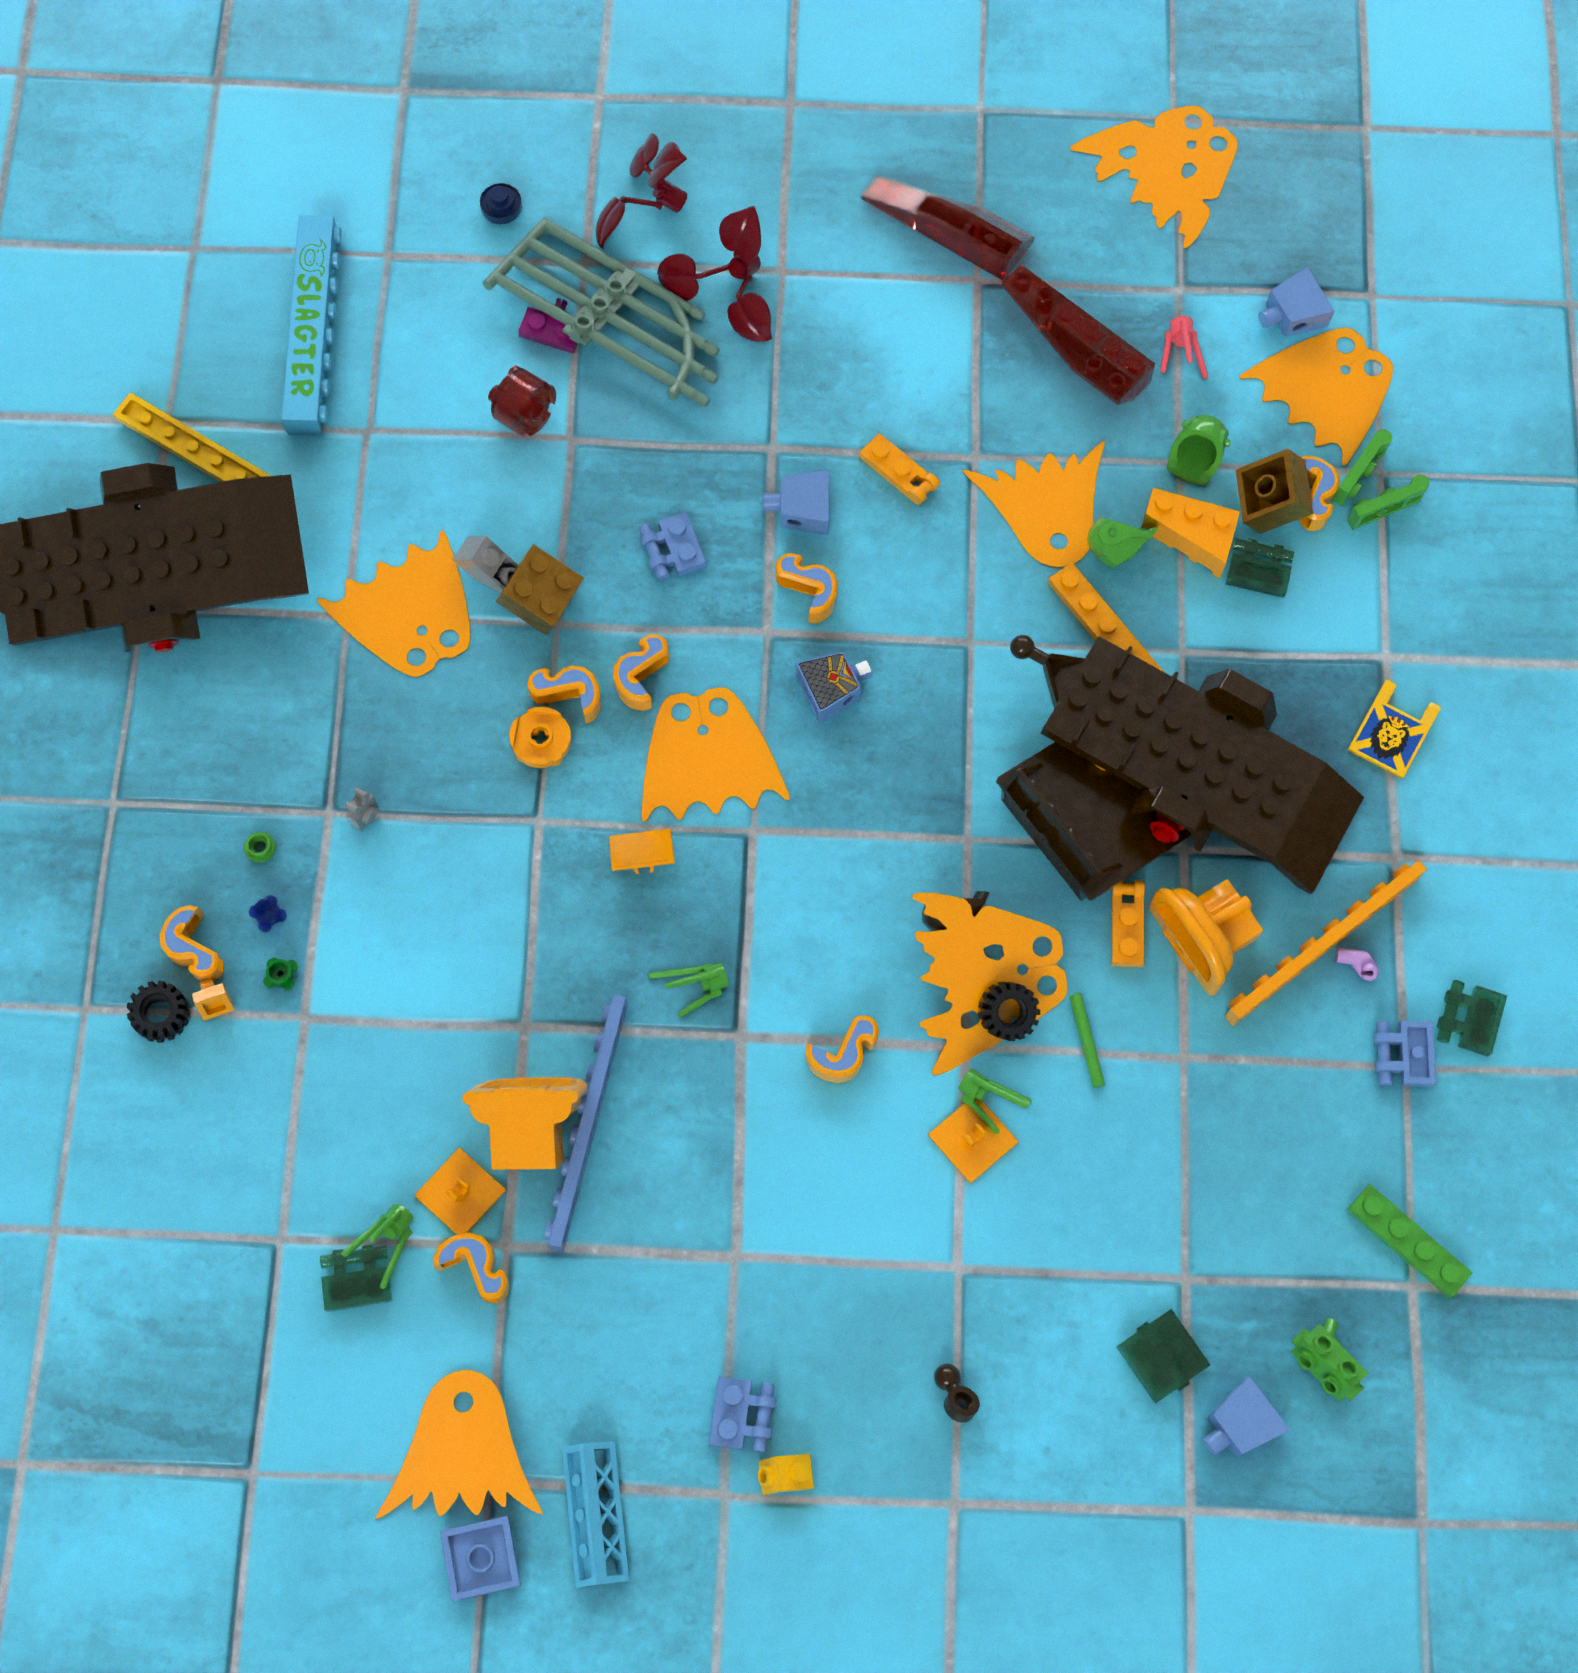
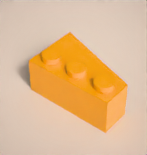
(1193, 527)

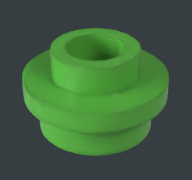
(256, 839)

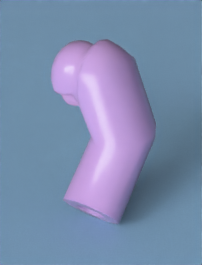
(1360, 961)

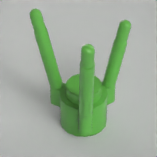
(709, 976)
(978, 1087)
(392, 1225)

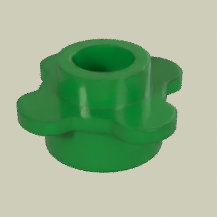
(275, 966)

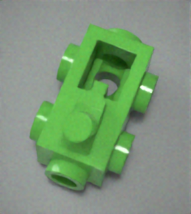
(1329, 1361)

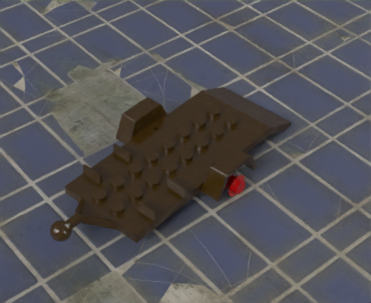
(172, 553)
(1199, 756)

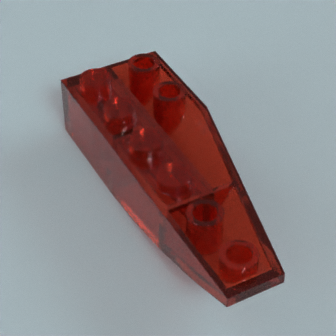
(953, 224)
(1080, 339)

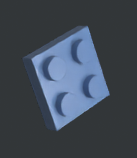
(480, 1558)

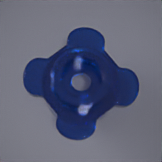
(261, 907)

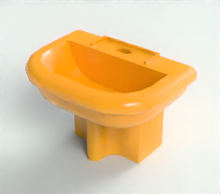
(1206, 929)
(525, 1118)

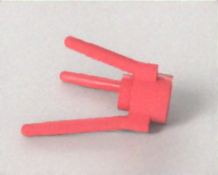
(1183, 335)

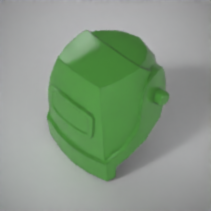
(1198, 449)
(1116, 542)

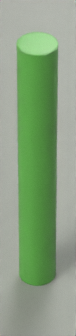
(1087, 1040)

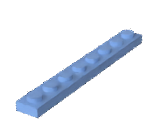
(582, 1135)

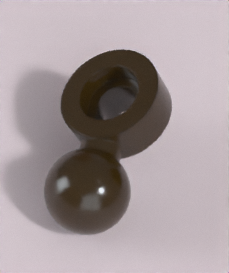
(948, 1378)

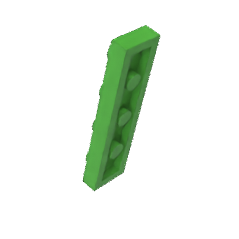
(1409, 1241)

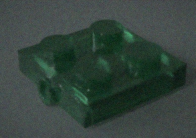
(1163, 1356)

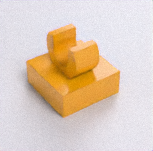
(212, 1000)

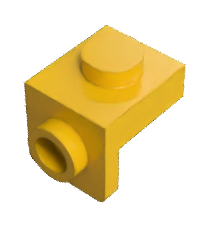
(785, 1474)

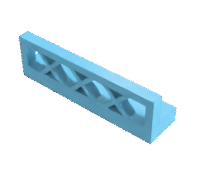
(588, 1514)

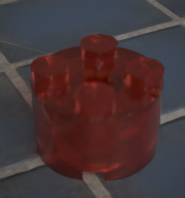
(522, 401)

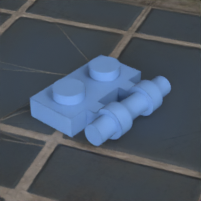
(681, 543)
(1415, 1053)
(731, 1414)

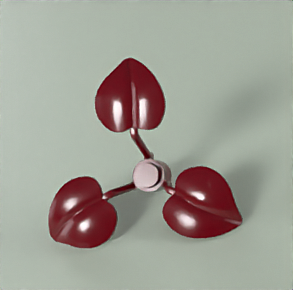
(664, 191)
(740, 234)

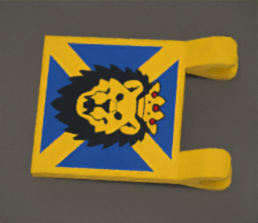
(1390, 735)

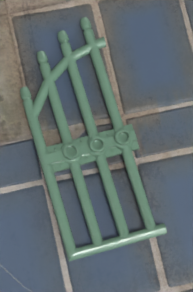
(606, 303)

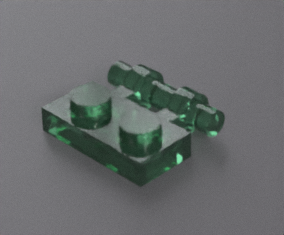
(1258, 574)
(1481, 1020)
(355, 1288)

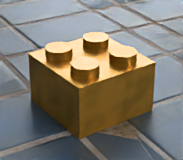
(1274, 491)
(539, 589)

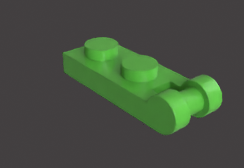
(1364, 466)
(1388, 502)

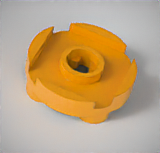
(550, 751)

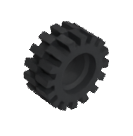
(1025, 1020)
(171, 1024)

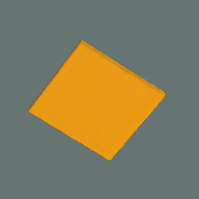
(641, 850)
(970, 1142)
(460, 1192)

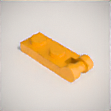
(898, 469)
(1127, 925)

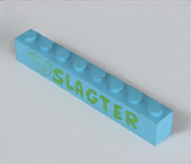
(310, 325)

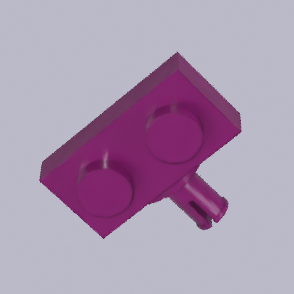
(545, 329)

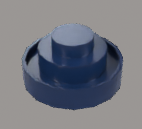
(500, 203)

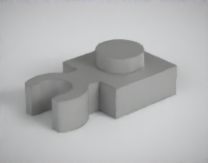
(361, 809)

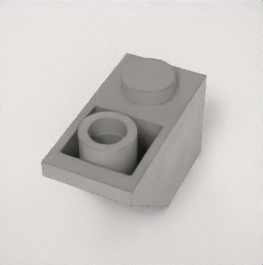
(485, 562)

